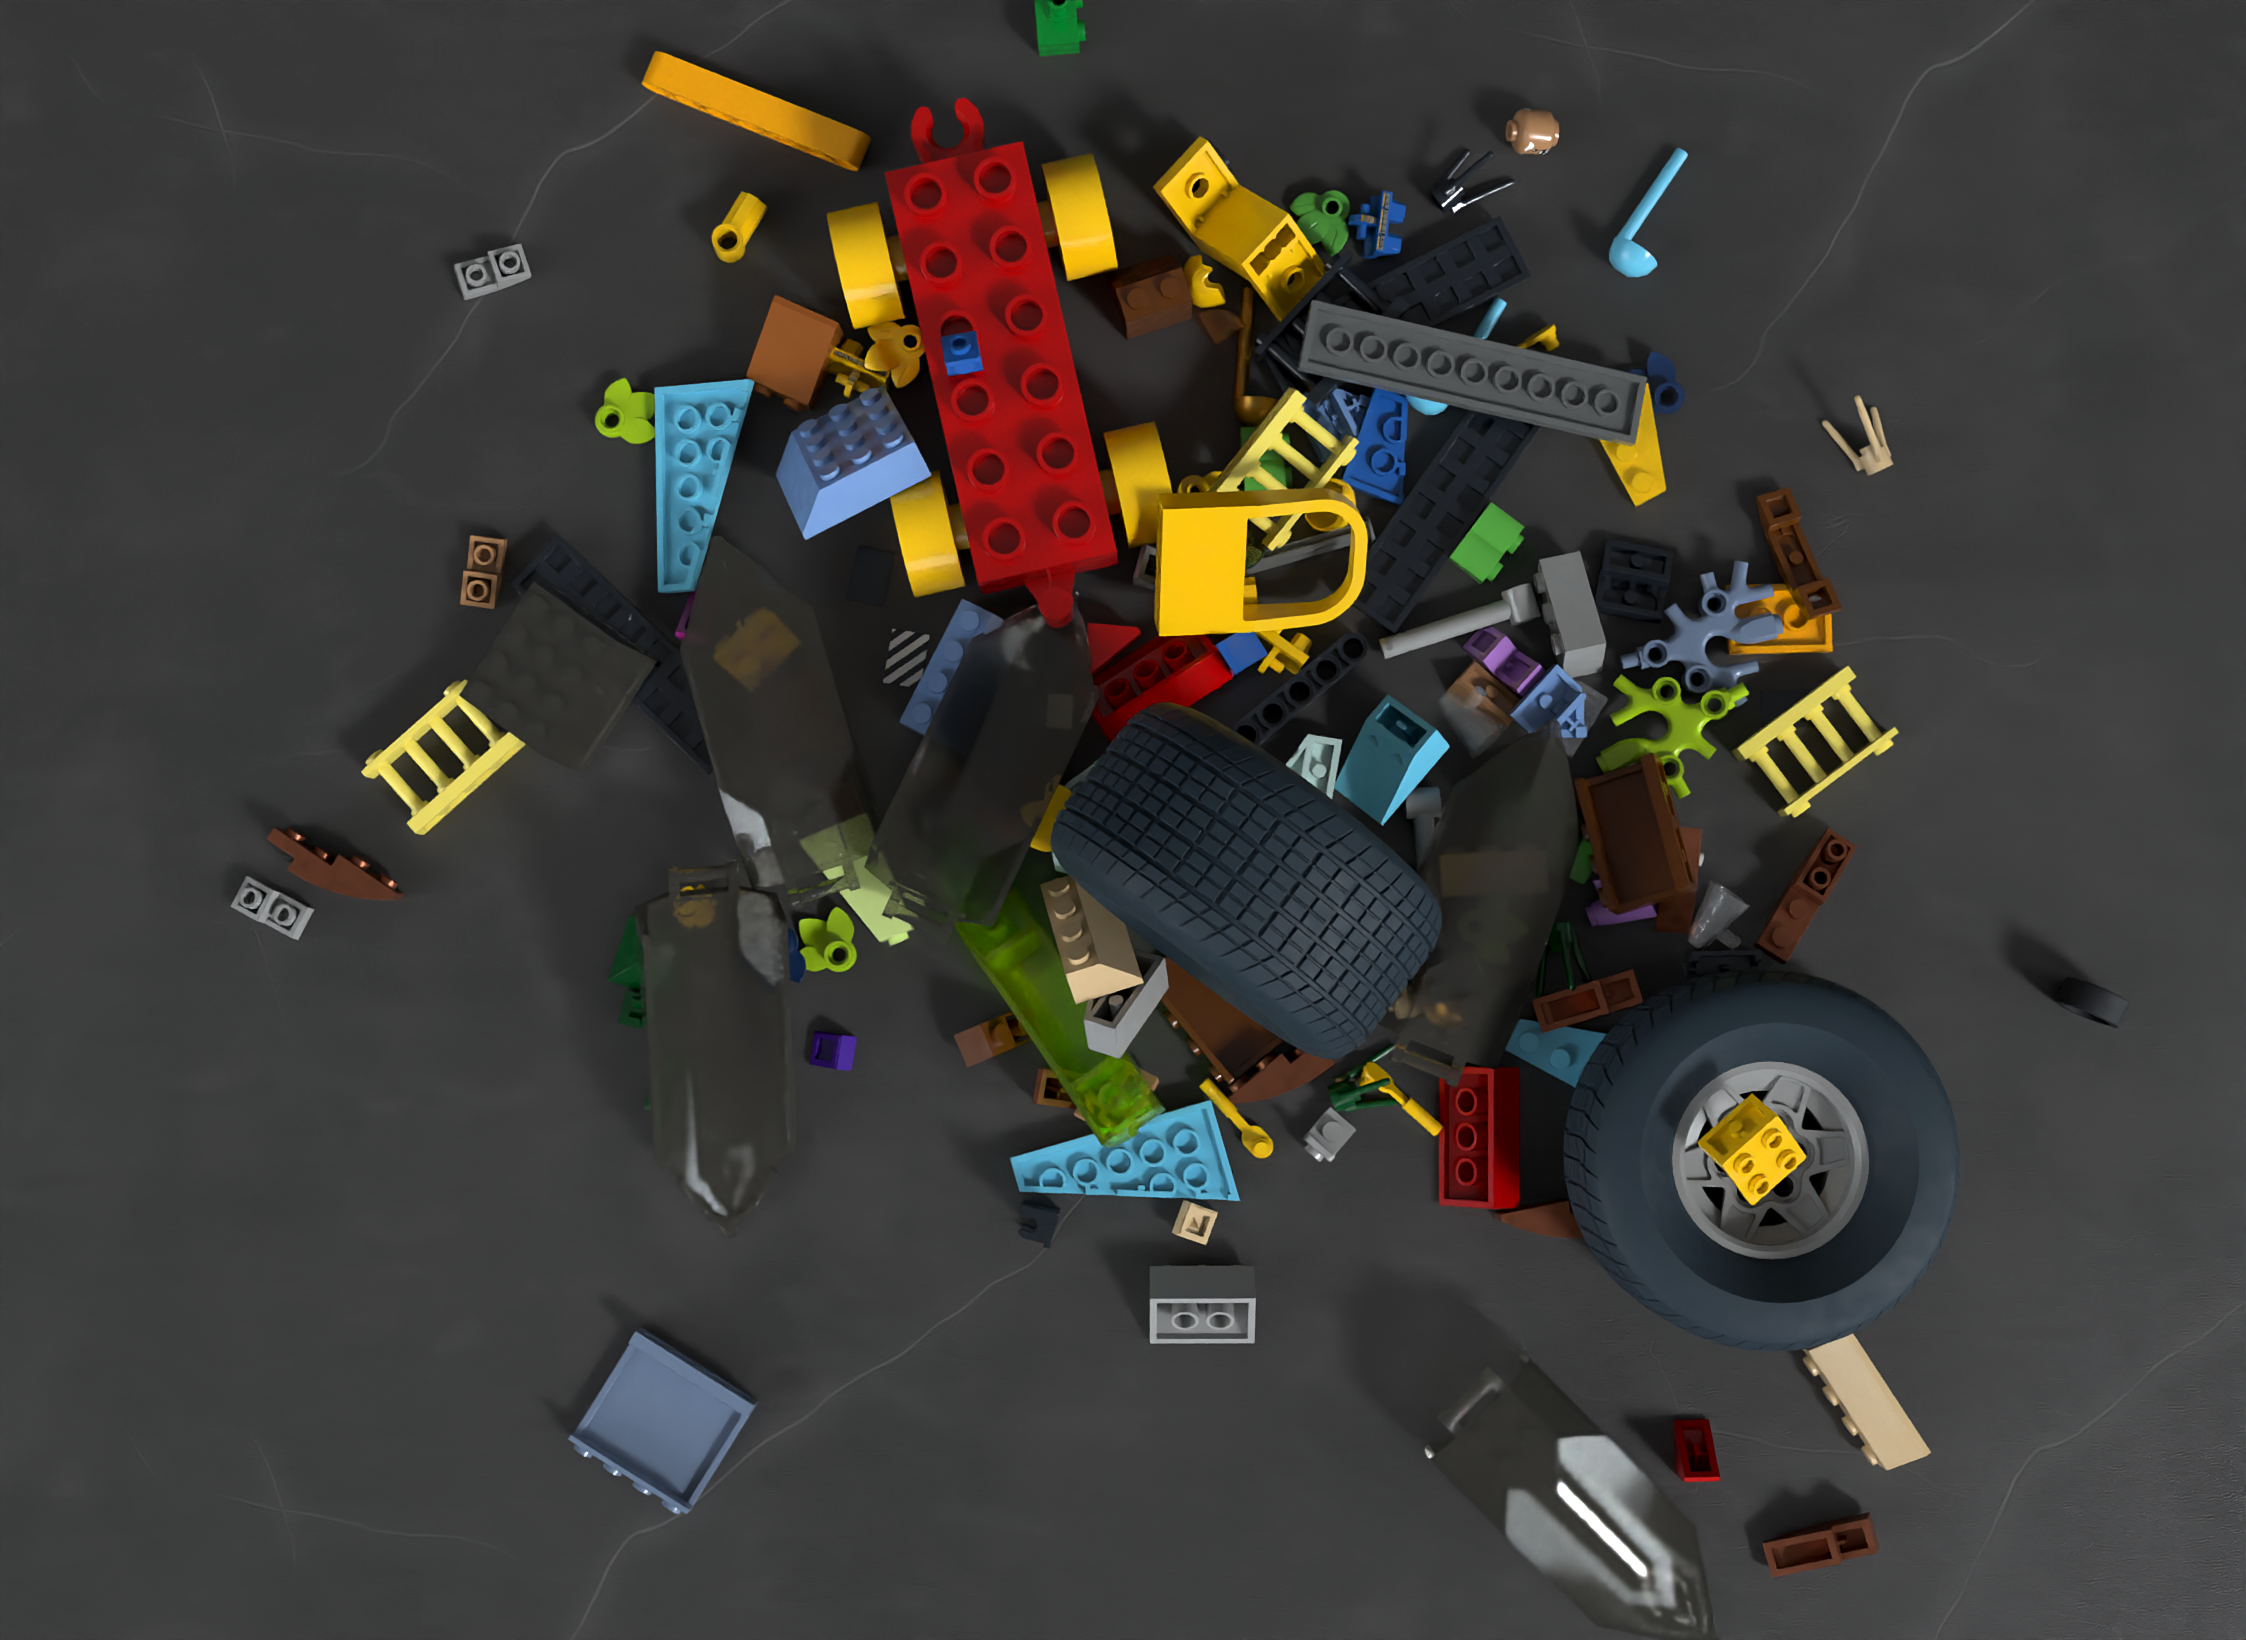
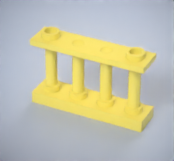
(1268, 436)
(1811, 709)
(450, 791)

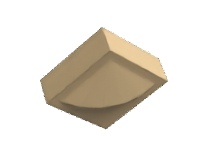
(1194, 1222)

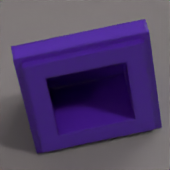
(833, 1050)

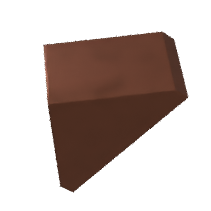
(1050, 1090)

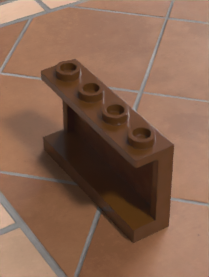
(1634, 836)
(1214, 1026)

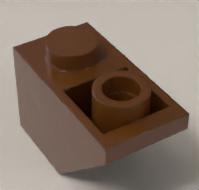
(991, 1038)

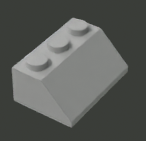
(1202, 1304)

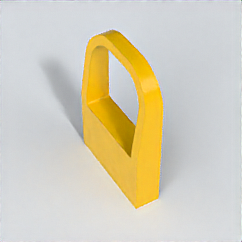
(1205, 557)

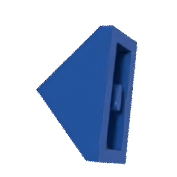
(1241, 651)

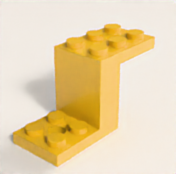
(1240, 228)

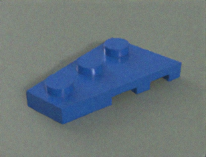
(1379, 460)

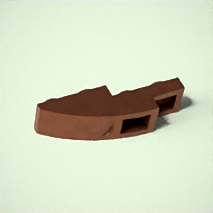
(343, 876)
(1804, 895)
(1278, 1076)

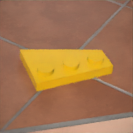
(1640, 464)

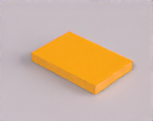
(1798, 632)

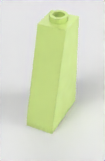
(870, 903)

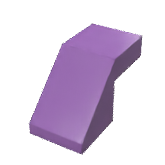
(1503, 660)

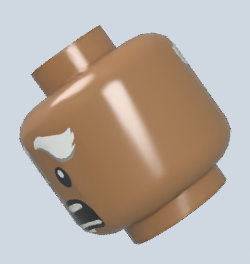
(1532, 131)

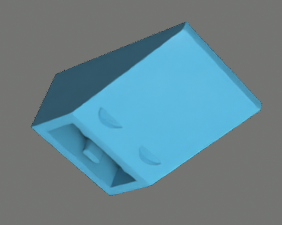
(1389, 759)

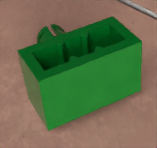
(1058, 26)

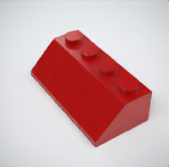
(1160, 671)
(1480, 1139)

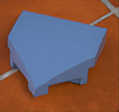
(1339, 416)
(1555, 698)

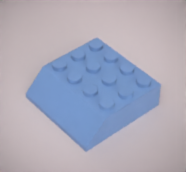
(848, 461)

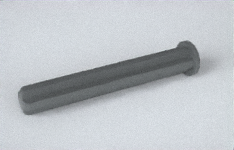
(1309, 547)

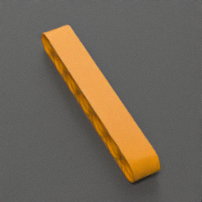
(756, 111)

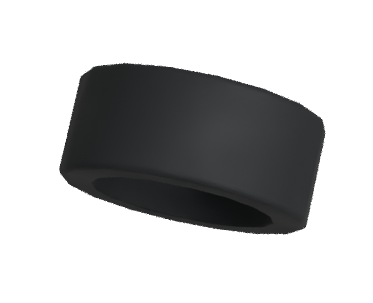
(2092, 1002)

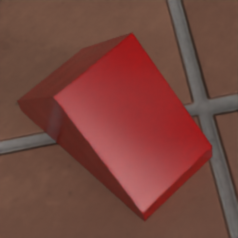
(1108, 642)
(1695, 1451)

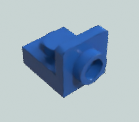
(961, 353)

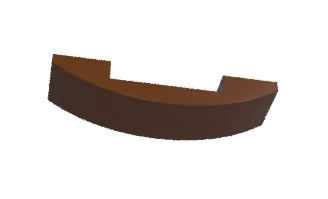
(1793, 555)

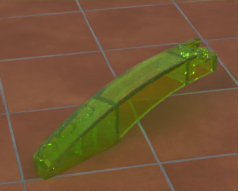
(1033, 983)

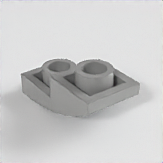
(493, 272)
(272, 907)

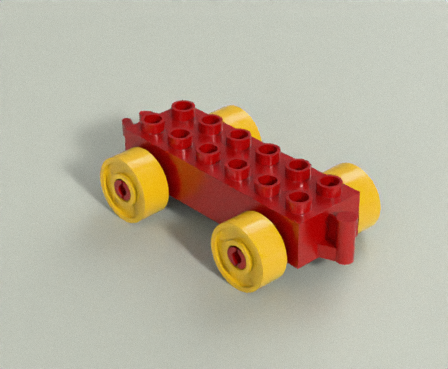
(1019, 426)

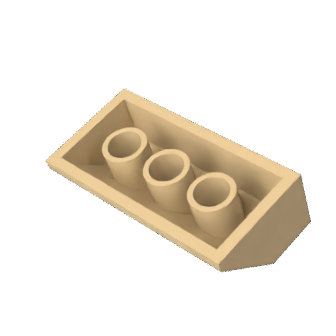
(1089, 941)
(1867, 1403)

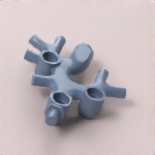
(1691, 635)

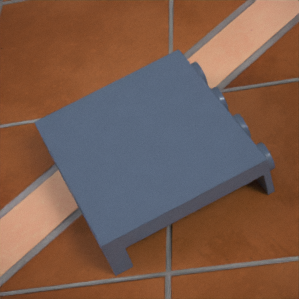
(663, 1422)

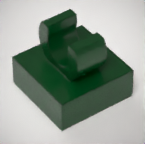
(631, 1010)

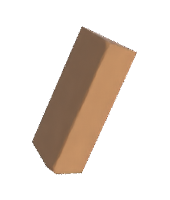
(1498, 700)

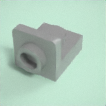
(1328, 1135)

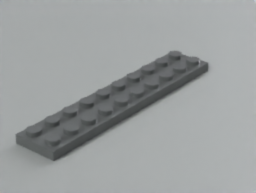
(1472, 373)

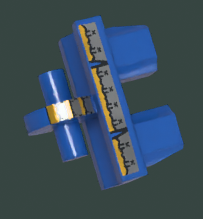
(1373, 225)

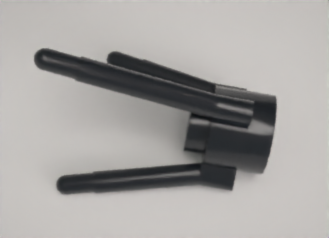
(1448, 193)

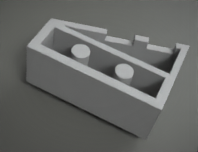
(1571, 614)
(1117, 1017)

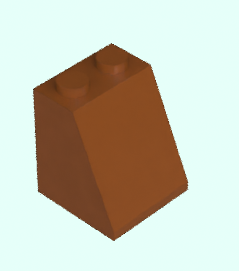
(794, 354)

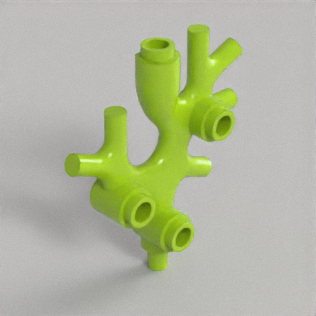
(1683, 730)

